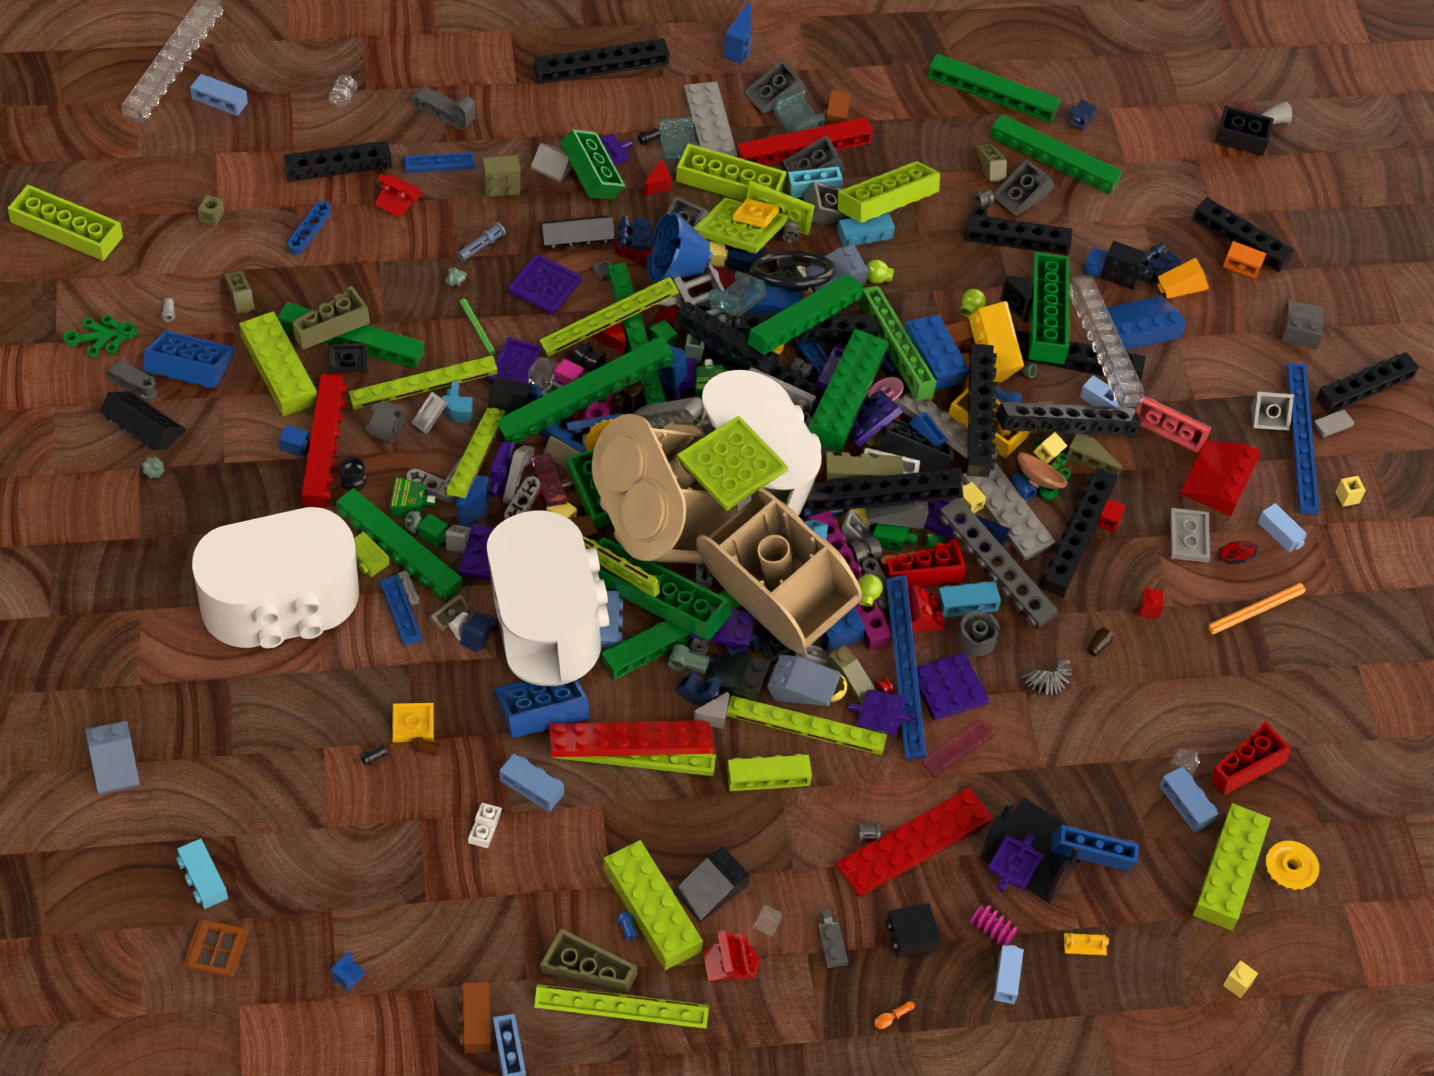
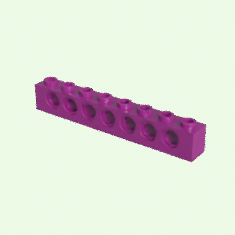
(873, 637)

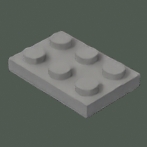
(1189, 535)

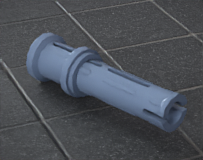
(488, 237)

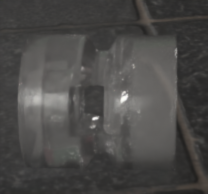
(343, 91)

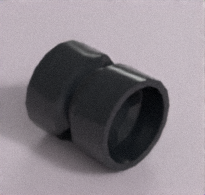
(588, 357)
(353, 473)

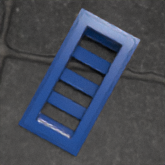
(927, 427)

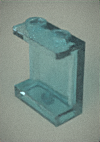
(797, 114)
(675, 135)
(739, 296)

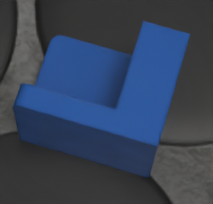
(347, 972)

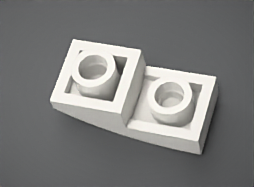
(485, 825)

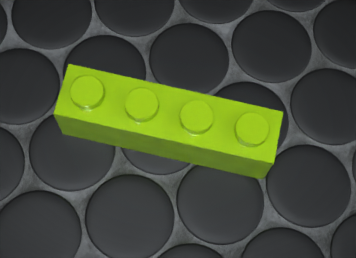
(769, 772)

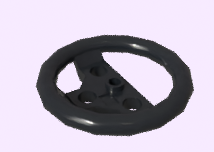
(787, 274)

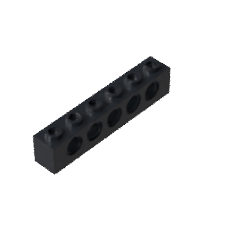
(337, 161)
(1236, 229)
(1018, 234)
(723, 339)
(1367, 382)

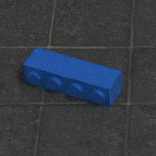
(1095, 847)

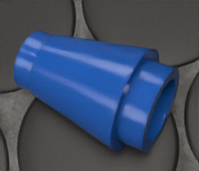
(1023, 486)

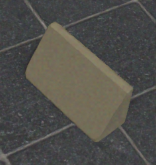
(559, 451)
(448, 612)

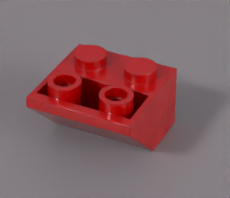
(925, 610)

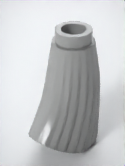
(1281, 113)

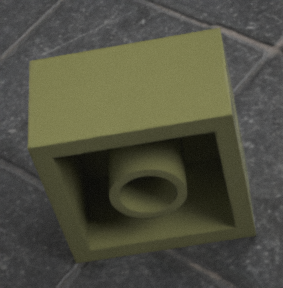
(501, 176)

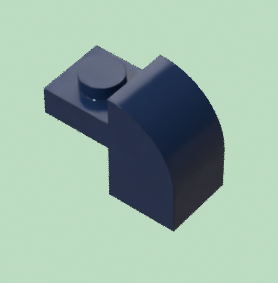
(1082, 114)
(741, 259)
(478, 631)
(697, 690)

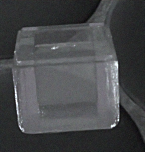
(1187, 758)
(768, 920)

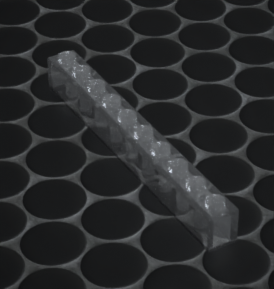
(171, 60)
(1106, 342)

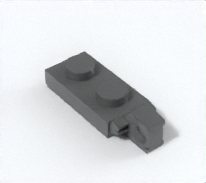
(831, 941)

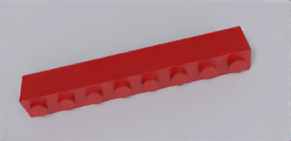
(779, 147)
(323, 441)

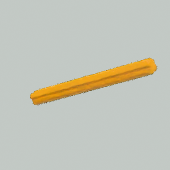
(1256, 608)

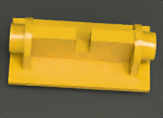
(1085, 944)

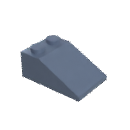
(846, 261)
(802, 681)
(112, 757)

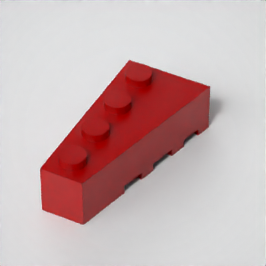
(929, 567)
(1251, 759)

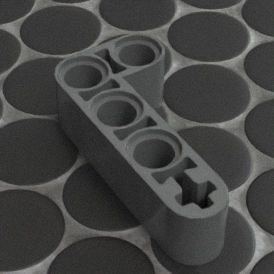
(455, 113)

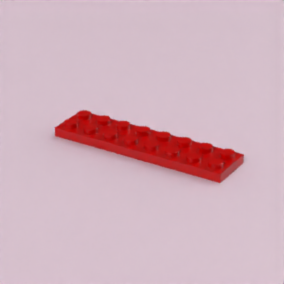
(630, 738)
(914, 842)

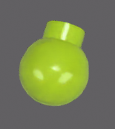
(879, 272)
(972, 301)
(871, 589)

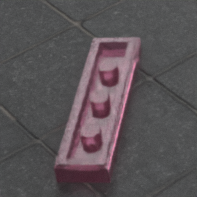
(549, 480)
(957, 748)

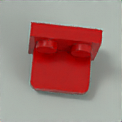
(396, 195)
(730, 958)

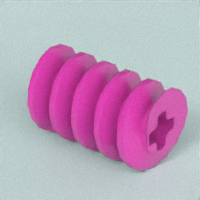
(993, 925)

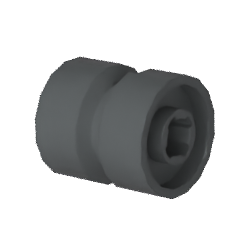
(866, 549)

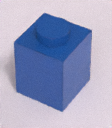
(1095, 262)
(294, 440)

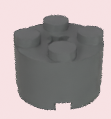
(386, 421)
(978, 633)

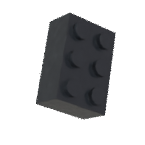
(1244, 130)

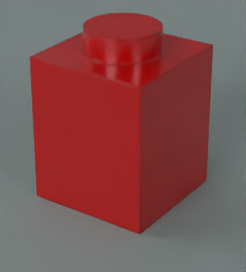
(1111, 515)
(1151, 603)

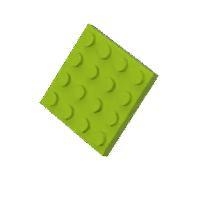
(722, 228)
(732, 463)

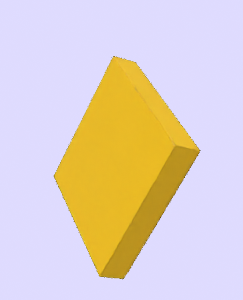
(755, 213)
(413, 721)

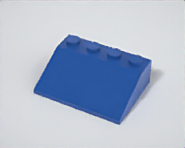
(1147, 322)
(188, 359)
(533, 707)

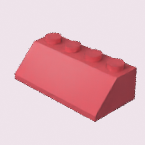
(1172, 424)

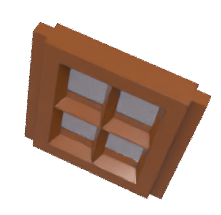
(215, 949)

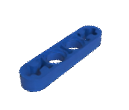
(306, 226)

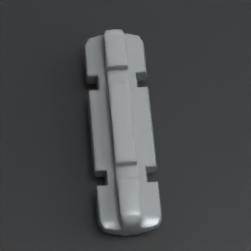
(408, 587)

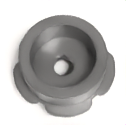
(697, 642)

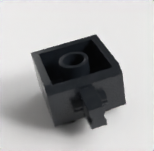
(1125, 266)

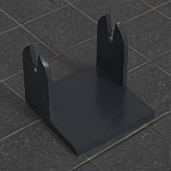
(1032, 819)

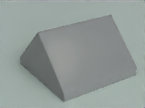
(551, 162)
(1272, 410)

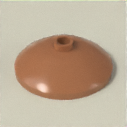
(1041, 472)

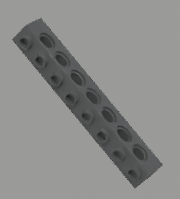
(958, 509)

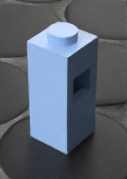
(1098, 393)
(1282, 528)
(1008, 974)

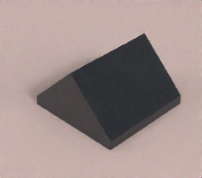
(1018, 295)
(348, 358)
(509, 394)

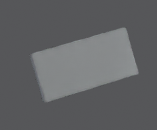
(429, 412)
(1333, 423)

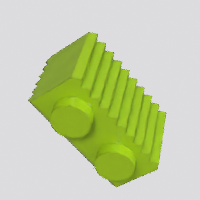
(369, 555)

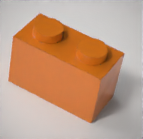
(1244, 260)

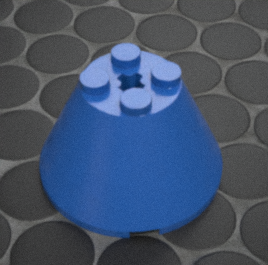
(677, 250)

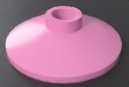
(890, 386)

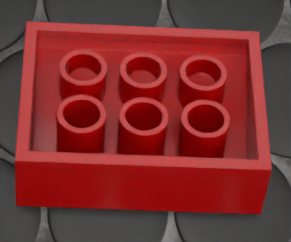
(1220, 474)

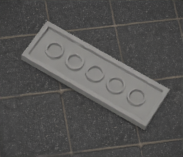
(710, 117)
(953, 430)
(1011, 511)

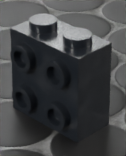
(913, 930)

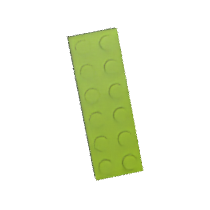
(725, 173)
(888, 191)
(65, 222)
(278, 364)
(1232, 867)
(652, 905)

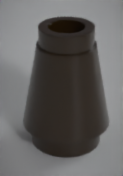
(1100, 641)

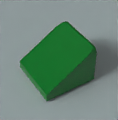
(932, 540)

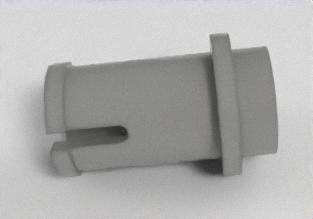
(168, 313)

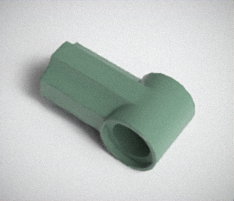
(683, 658)

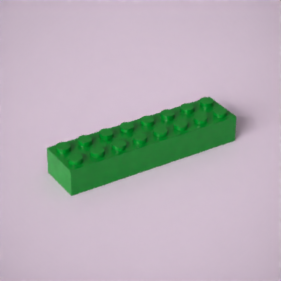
(1049, 308)
(848, 389)
(679, 598)

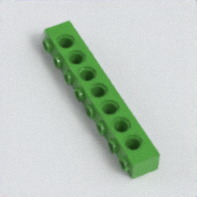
(900, 346)

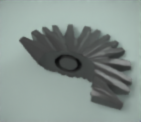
(1050, 680)

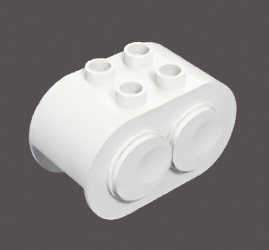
(775, 420)
(276, 577)
(547, 597)

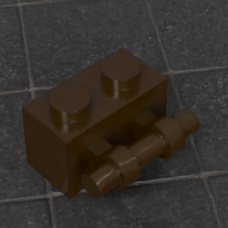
(628, 399)

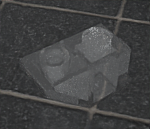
(542, 372)

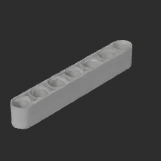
(675, 411)

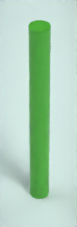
(479, 330)

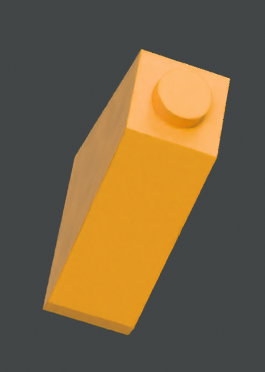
(1183, 280)

